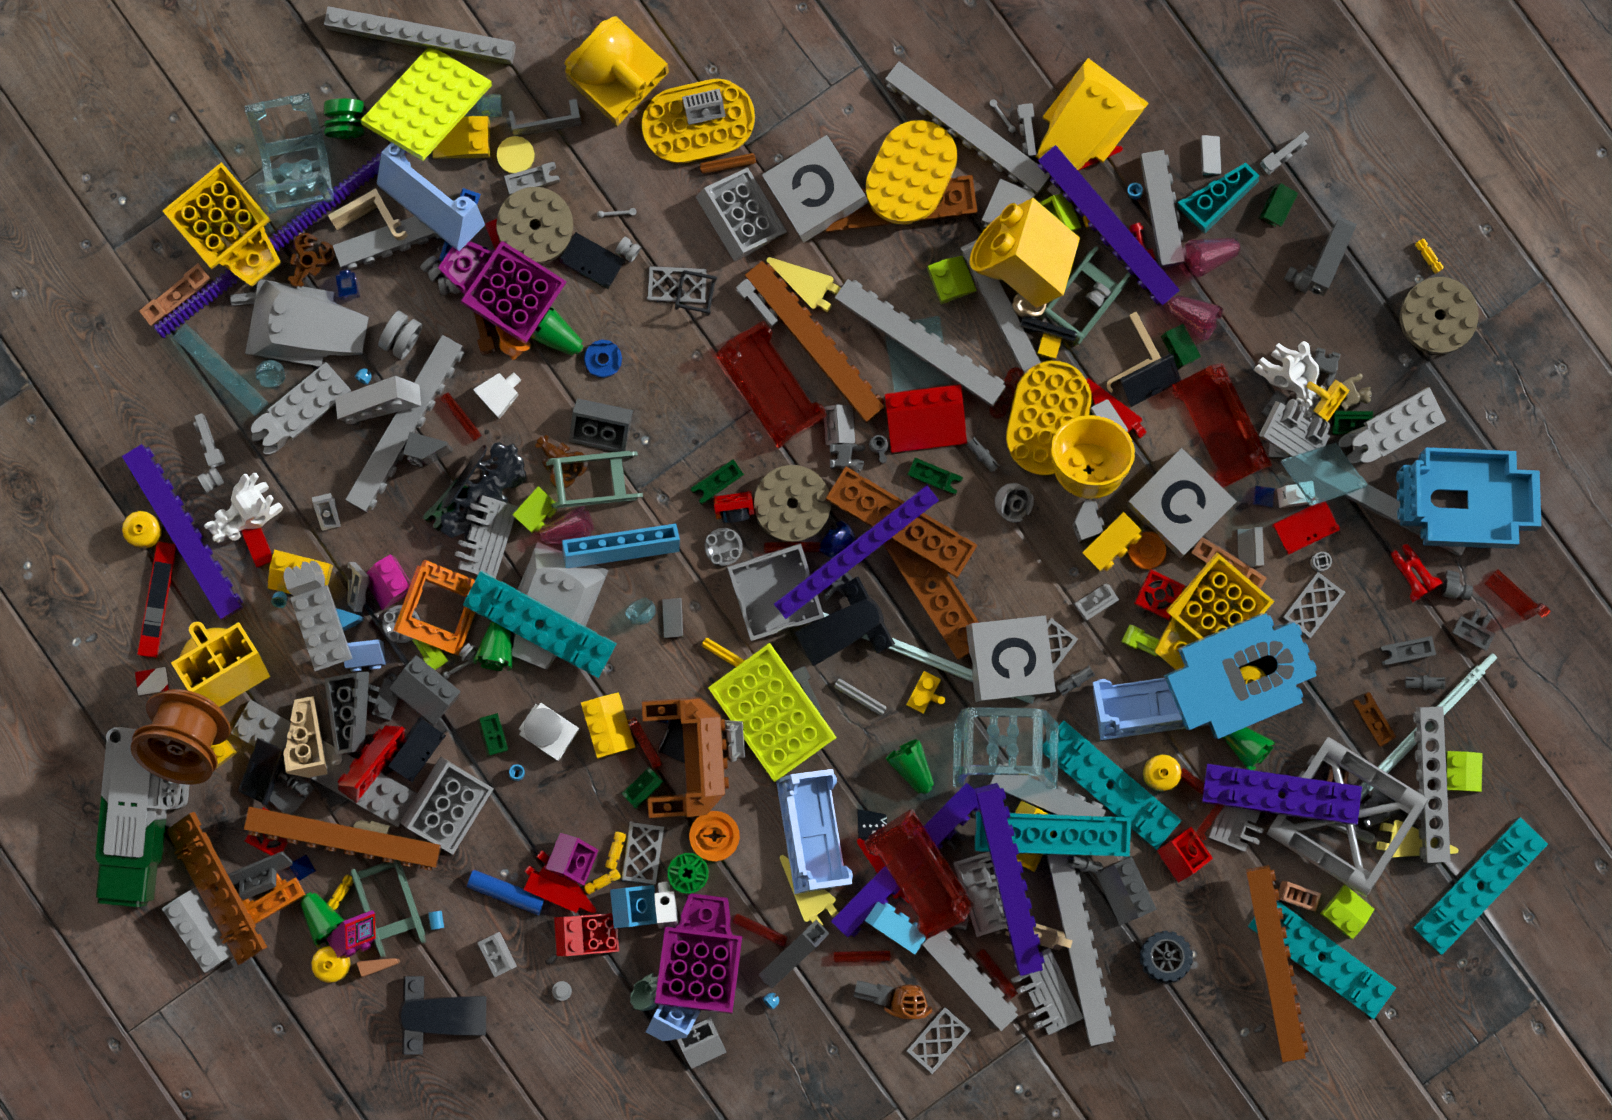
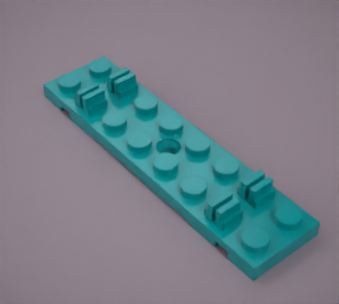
(520, 615)
(1126, 798)
(1074, 834)
(1496, 871)
(1338, 969)

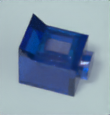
(347, 284)

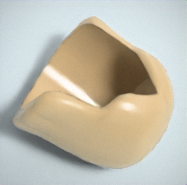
(1025, 308)

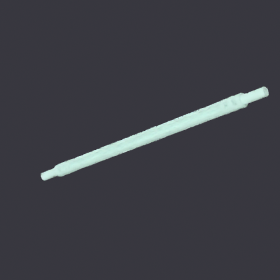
(937, 662)
(1447, 703)

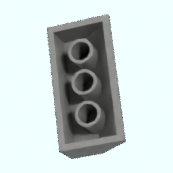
(198, 929)

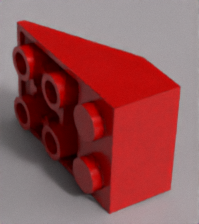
(585, 935)

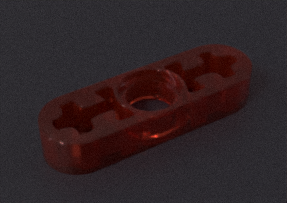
(1004, 408)
(644, 742)

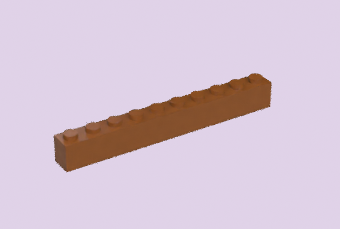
(814, 342)
(342, 837)
(1276, 964)

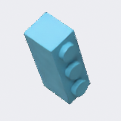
(896, 926)

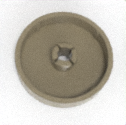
(530, 206)
(1458, 312)
(797, 484)

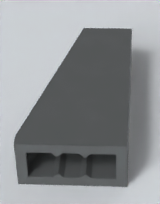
(1331, 256)
(794, 954)

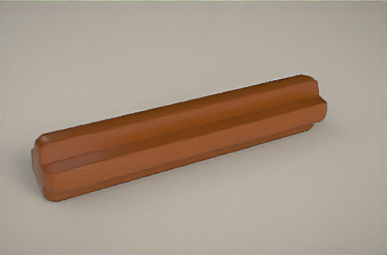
(727, 163)

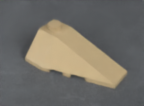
(304, 745)

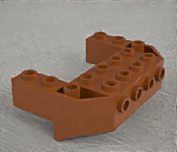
(702, 756)

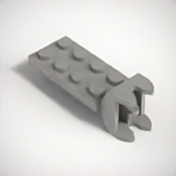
(298, 409)
(1394, 427)
(317, 615)

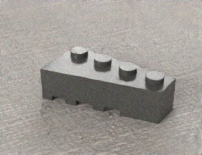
(348, 710)

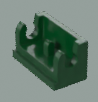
(1278, 205)
(1180, 346)
(1346, 421)
(492, 734)
(642, 787)

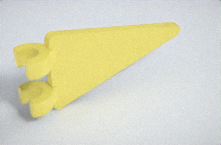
(806, 283)
(1411, 844)
(810, 902)

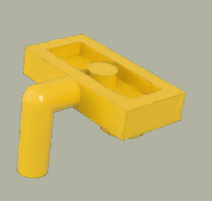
(1330, 399)
(924, 693)

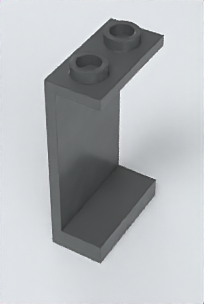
(545, 125)

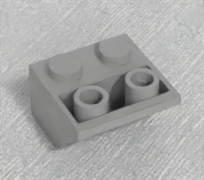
(1087, 523)
(702, 1043)

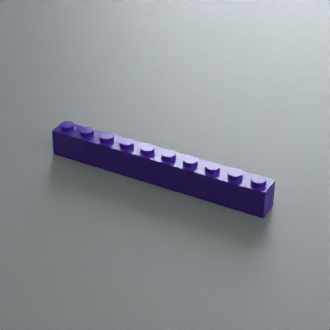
(1108, 224)
(182, 532)
(856, 552)
(939, 828)
(1008, 878)

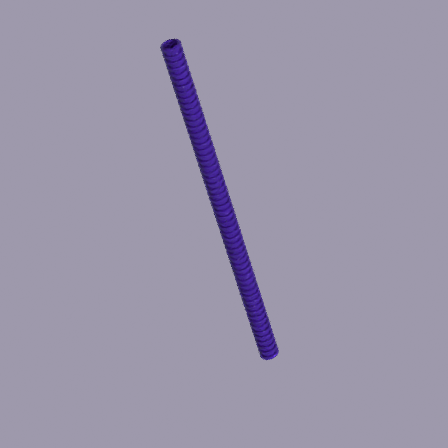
(277, 240)

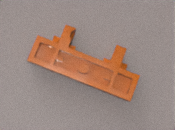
(277, 899)

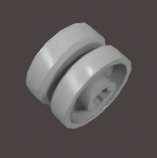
(400, 335)

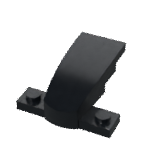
(846, 626)
(437, 1015)

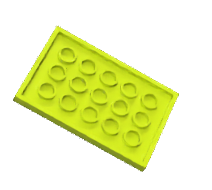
(426, 103)
(775, 712)

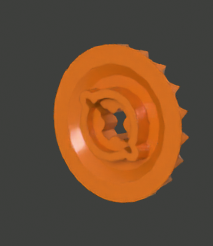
(706, 825)

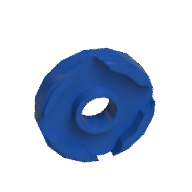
(603, 347)

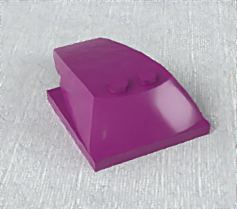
(503, 286)
(700, 958)

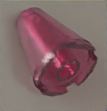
(1210, 254)
(1196, 315)
(568, 526)

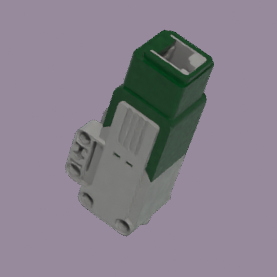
(131, 824)

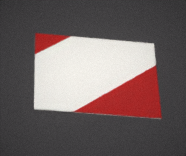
(151, 681)

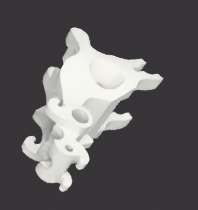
(1294, 374)
(247, 510)

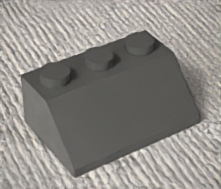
(600, 425)
(425, 449)
(424, 690)
(1126, 890)

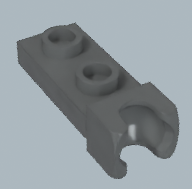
(1409, 650)
(802, 677)

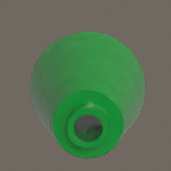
(557, 334)
(495, 649)
(1249, 746)
(912, 766)
(320, 918)

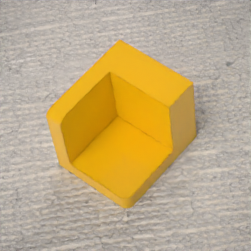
(1049, 347)

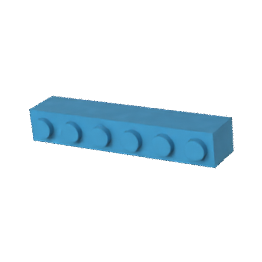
(620, 546)

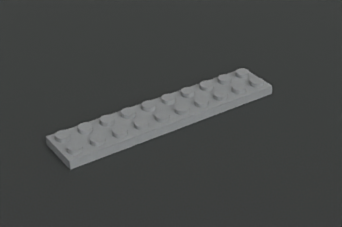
(383, 798)

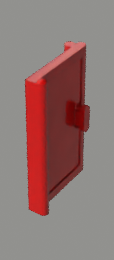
(1300, 528)

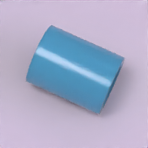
(436, 920)

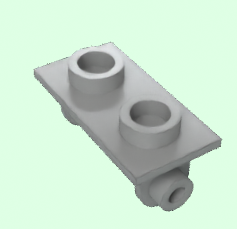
(734, 740)

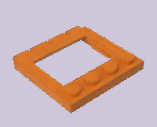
(428, 633)

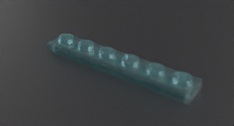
(220, 369)

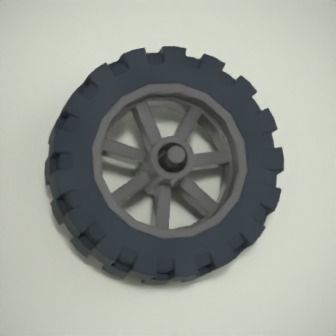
(1180, 945)

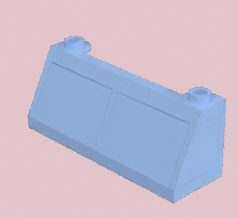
(452, 220)
(1135, 708)
(812, 831)

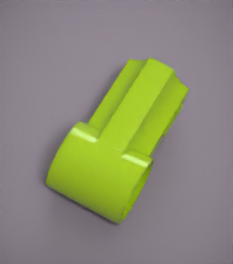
(1139, 639)
(431, 655)

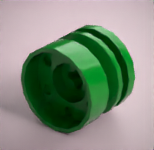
(343, 121)
(699, 875)

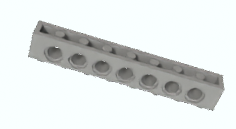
(1435, 715)

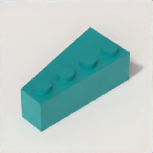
(1211, 203)

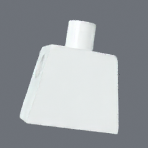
(498, 393)
(1294, 496)
(667, 913)

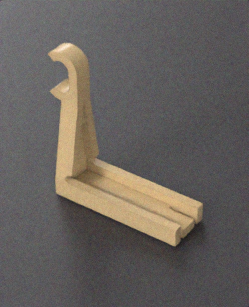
(361, 207)
(1135, 318)
(1050, 937)

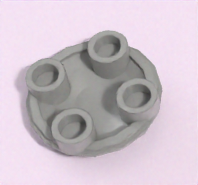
(723, 546)
(389, 622)
(542, 727)

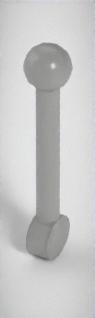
(993, 103)
(632, 212)
(446, 675)

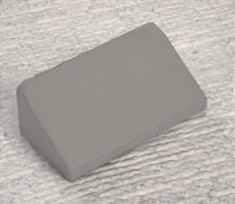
(1210, 155)
(672, 618)

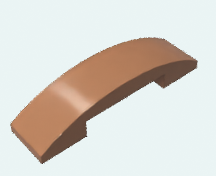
(176, 295)
(1206, 550)

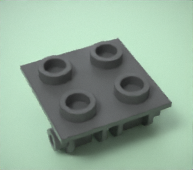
(290, 792)

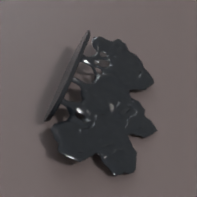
(508, 474)

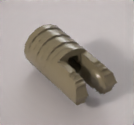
(372, 826)

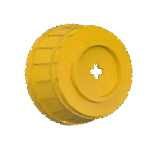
(1091, 443)

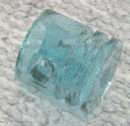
(490, 105)

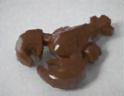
(308, 259)
(557, 452)

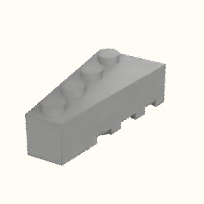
(378, 400)

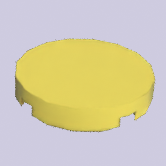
(515, 154)

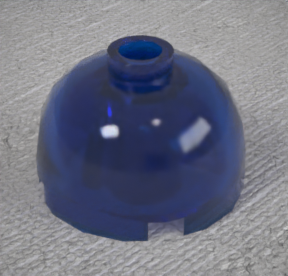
(837, 539)

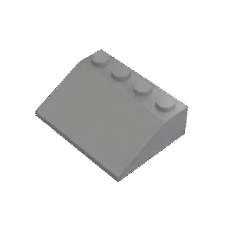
(740, 214)
(446, 805)

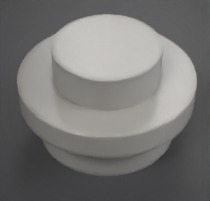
(467, 652)
(562, 990)

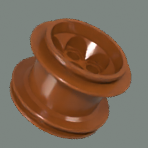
(180, 737)

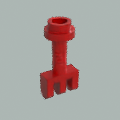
(1136, 229)

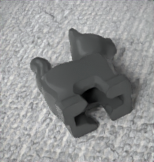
(1327, 365)
(844, 455)
(1377, 799)

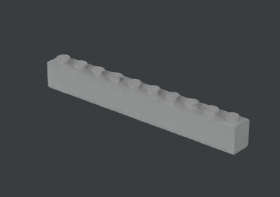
(419, 35)
(966, 127)
(920, 343)
(393, 442)
(1081, 953)

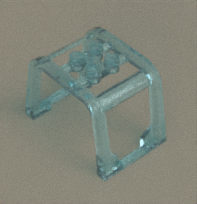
(308, 179)
(964, 733)

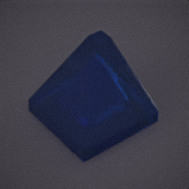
(1263, 496)
(302, 867)

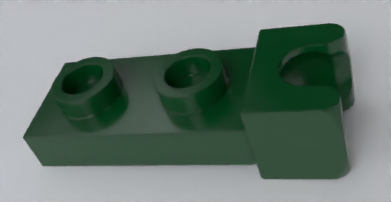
(934, 476)
(718, 481)
(437, 511)

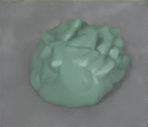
(645, 993)

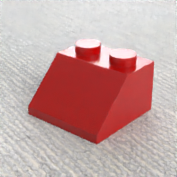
(1178, 857)

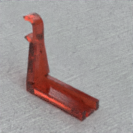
(1515, 597)
(1198, 785)

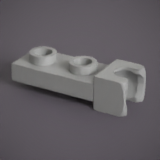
(1026, 115)
(1273, 161)
(532, 177)
(747, 291)
(213, 456)

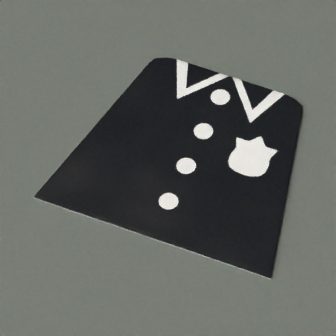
(869, 823)

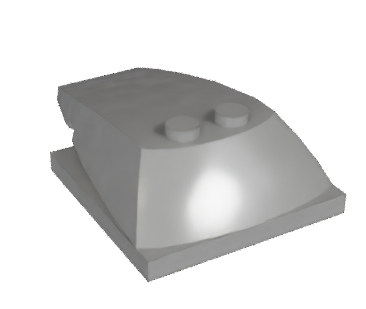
(302, 325)
(560, 588)

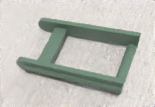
(1098, 276)
(617, 479)
(399, 926)

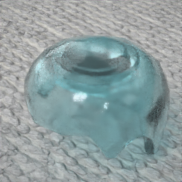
(270, 373)
(641, 611)

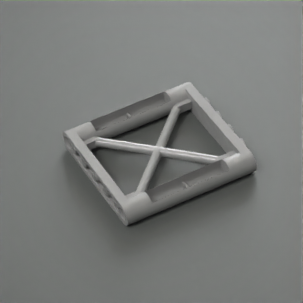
(1406, 800)

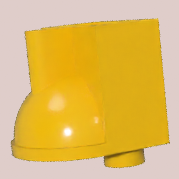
(614, 69)
(1027, 251)
(219, 663)

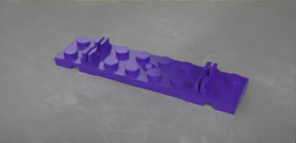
(1302, 798)

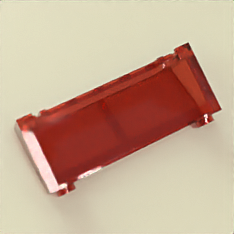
(769, 385)
(1223, 424)
(921, 873)

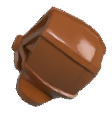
(909, 1003)

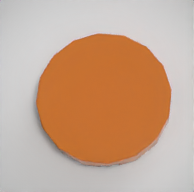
(1148, 551)

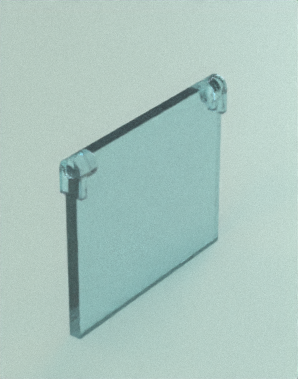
(909, 370)
(1323, 474)

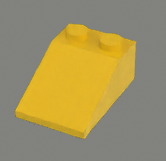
(466, 140)

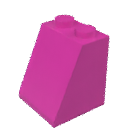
(388, 581)

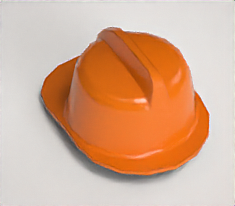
(511, 345)

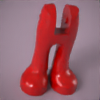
(1404, 567)

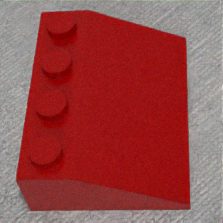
(925, 418)
(371, 763)

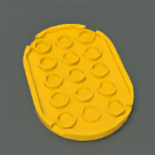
(676, 141)
(911, 172)
(1041, 404)

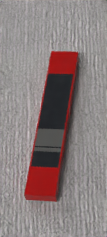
(157, 599)

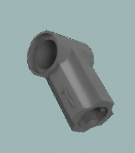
(877, 993)

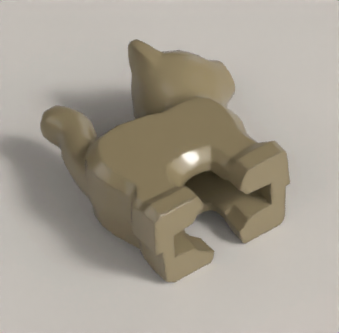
(1354, 397)

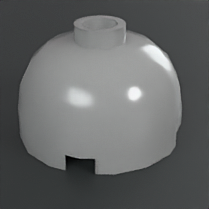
(1014, 502)

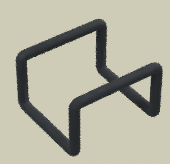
(707, 310)

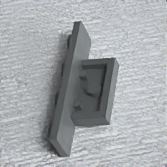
(259, 875)

